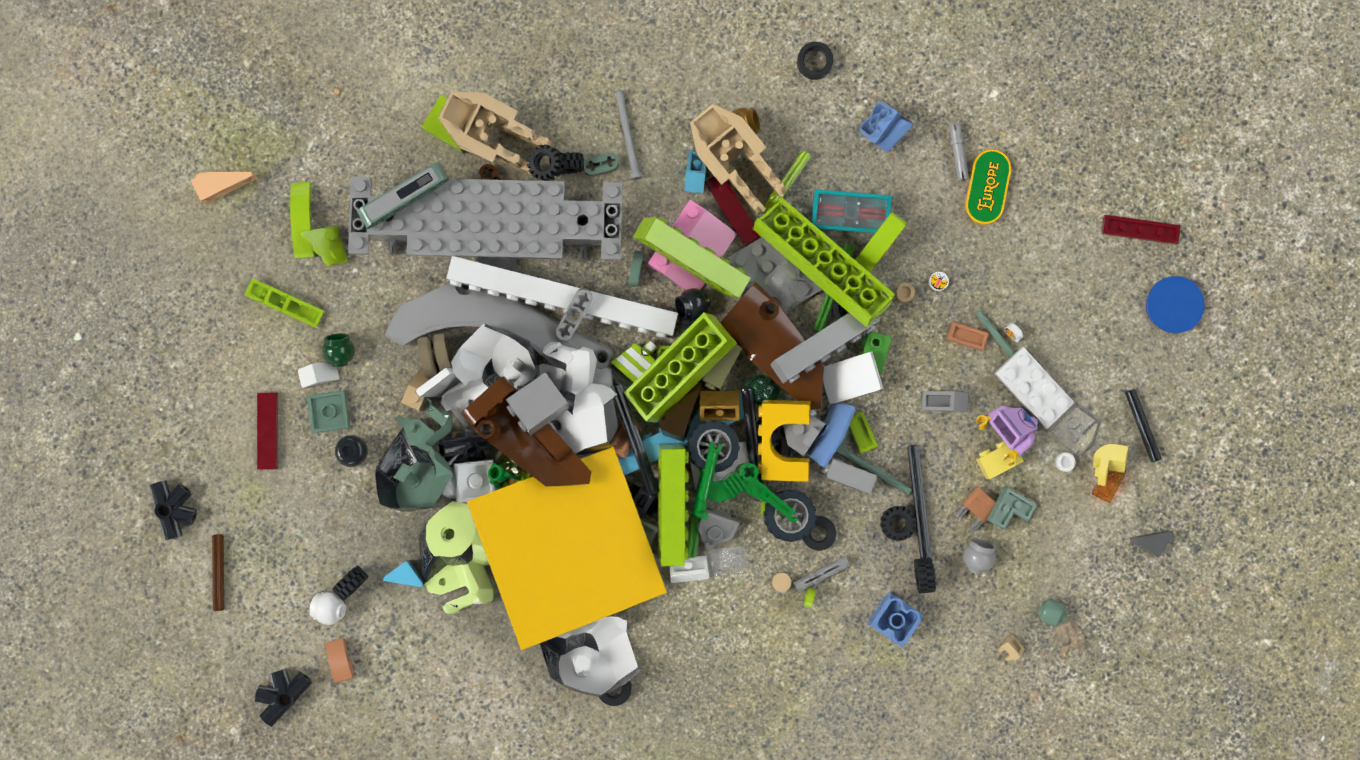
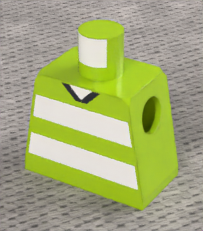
(635, 360)

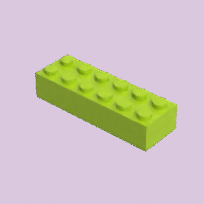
(691, 257)
(680, 368)
(671, 504)

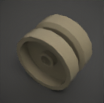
(434, 355)

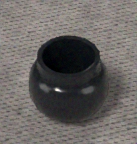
(692, 304)
(351, 451)

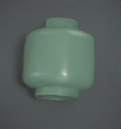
(1052, 612)

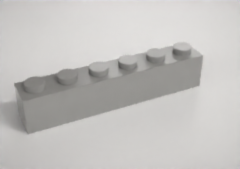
(819, 347)

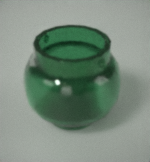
(763, 388)

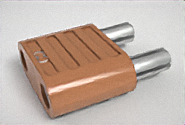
(979, 505)

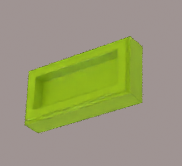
(862, 433)

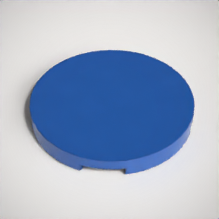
(1175, 304)

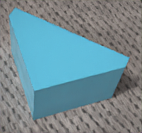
(406, 575)

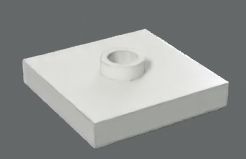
(472, 479)

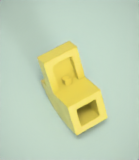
(1107, 458)

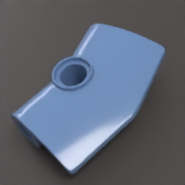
(832, 433)

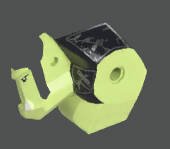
(455, 557)

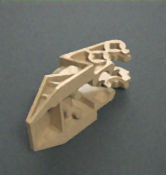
(472, 117)
(723, 136)

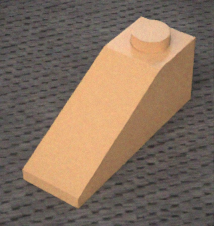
(216, 184)

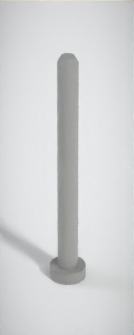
(635, 175)

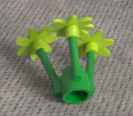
(501, 471)

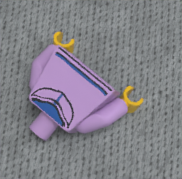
(1014, 428)

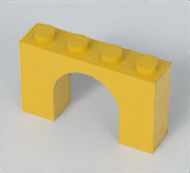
(773, 465)

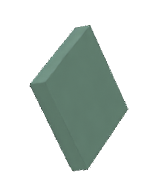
(328, 411)

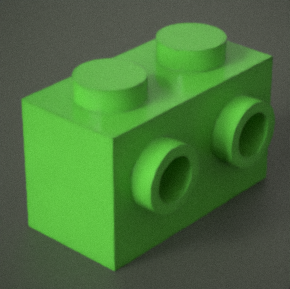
(878, 345)

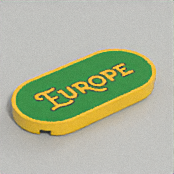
(988, 187)

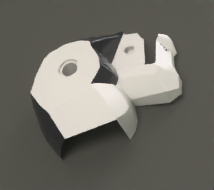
(584, 422)

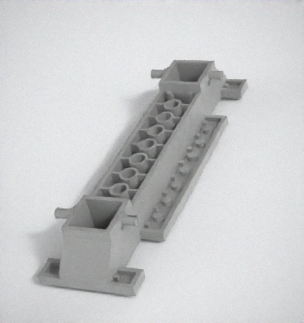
(493, 220)

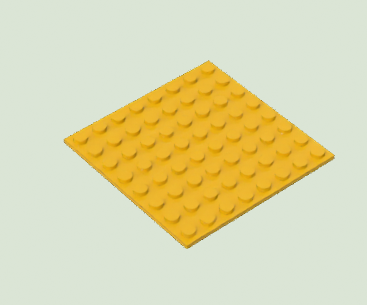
(566, 550)

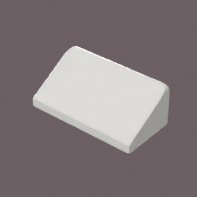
(694, 569)

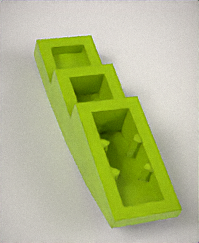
(880, 242)
(284, 302)

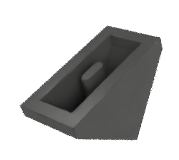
(1153, 543)

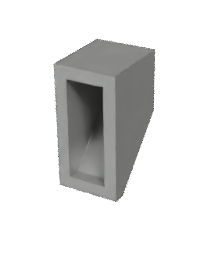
(945, 401)

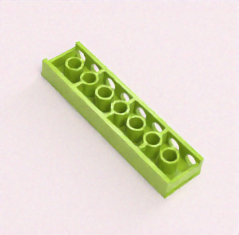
(823, 263)

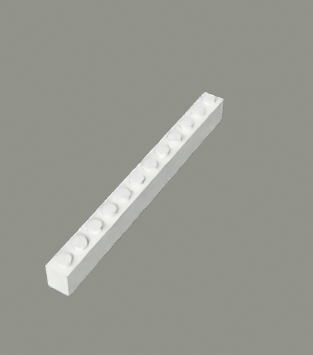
(559, 296)

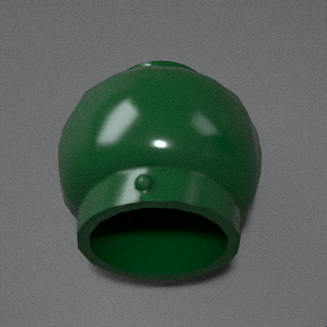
(338, 349)

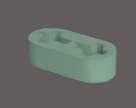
(602, 169)
(636, 268)

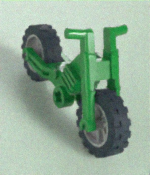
(736, 482)

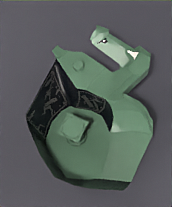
(411, 471)

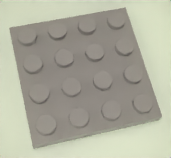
(759, 261)

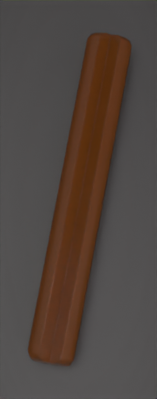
(218, 572)

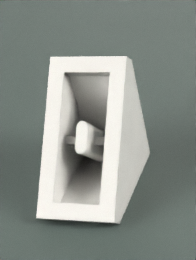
(317, 374)

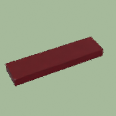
(733, 210)
(1141, 229)
(267, 431)

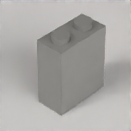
(537, 404)
(849, 476)

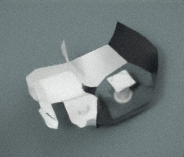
(485, 359)
(592, 657)

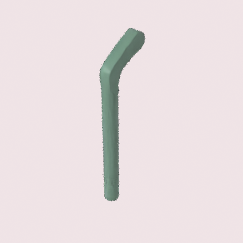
(995, 333)
(841, 450)

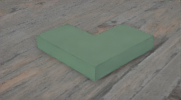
(1010, 503)

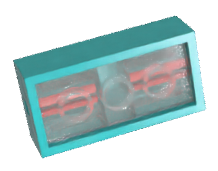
(849, 211)

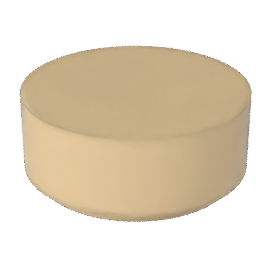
(904, 292)
(781, 582)

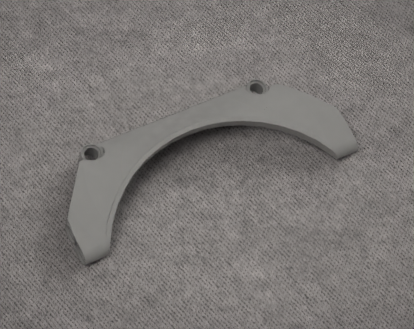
(464, 307)

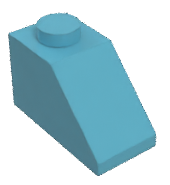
(695, 173)

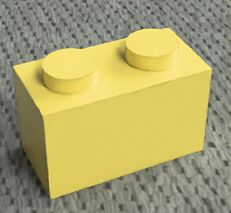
(993, 462)

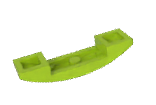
(301, 218)

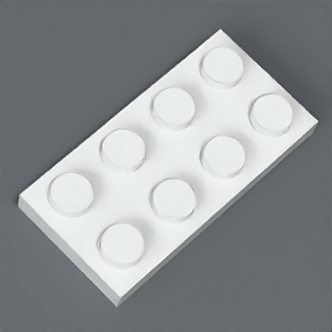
(1034, 387)

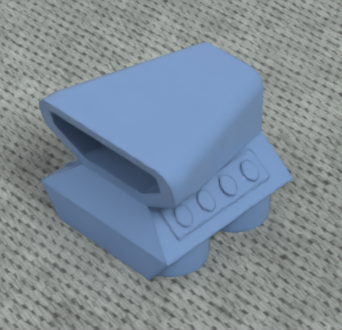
(885, 126)
(895, 619)

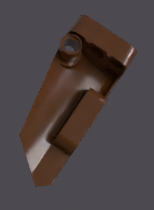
(768, 336)
(540, 454)

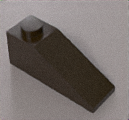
(680, 416)

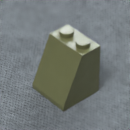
(717, 375)

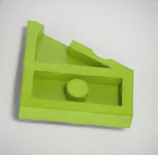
(327, 244)

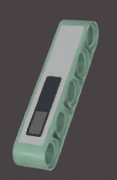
(403, 195)

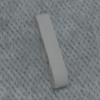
(562, 324)

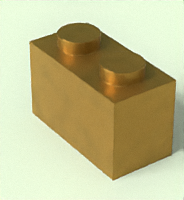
(719, 405)

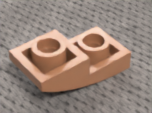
(338, 660)

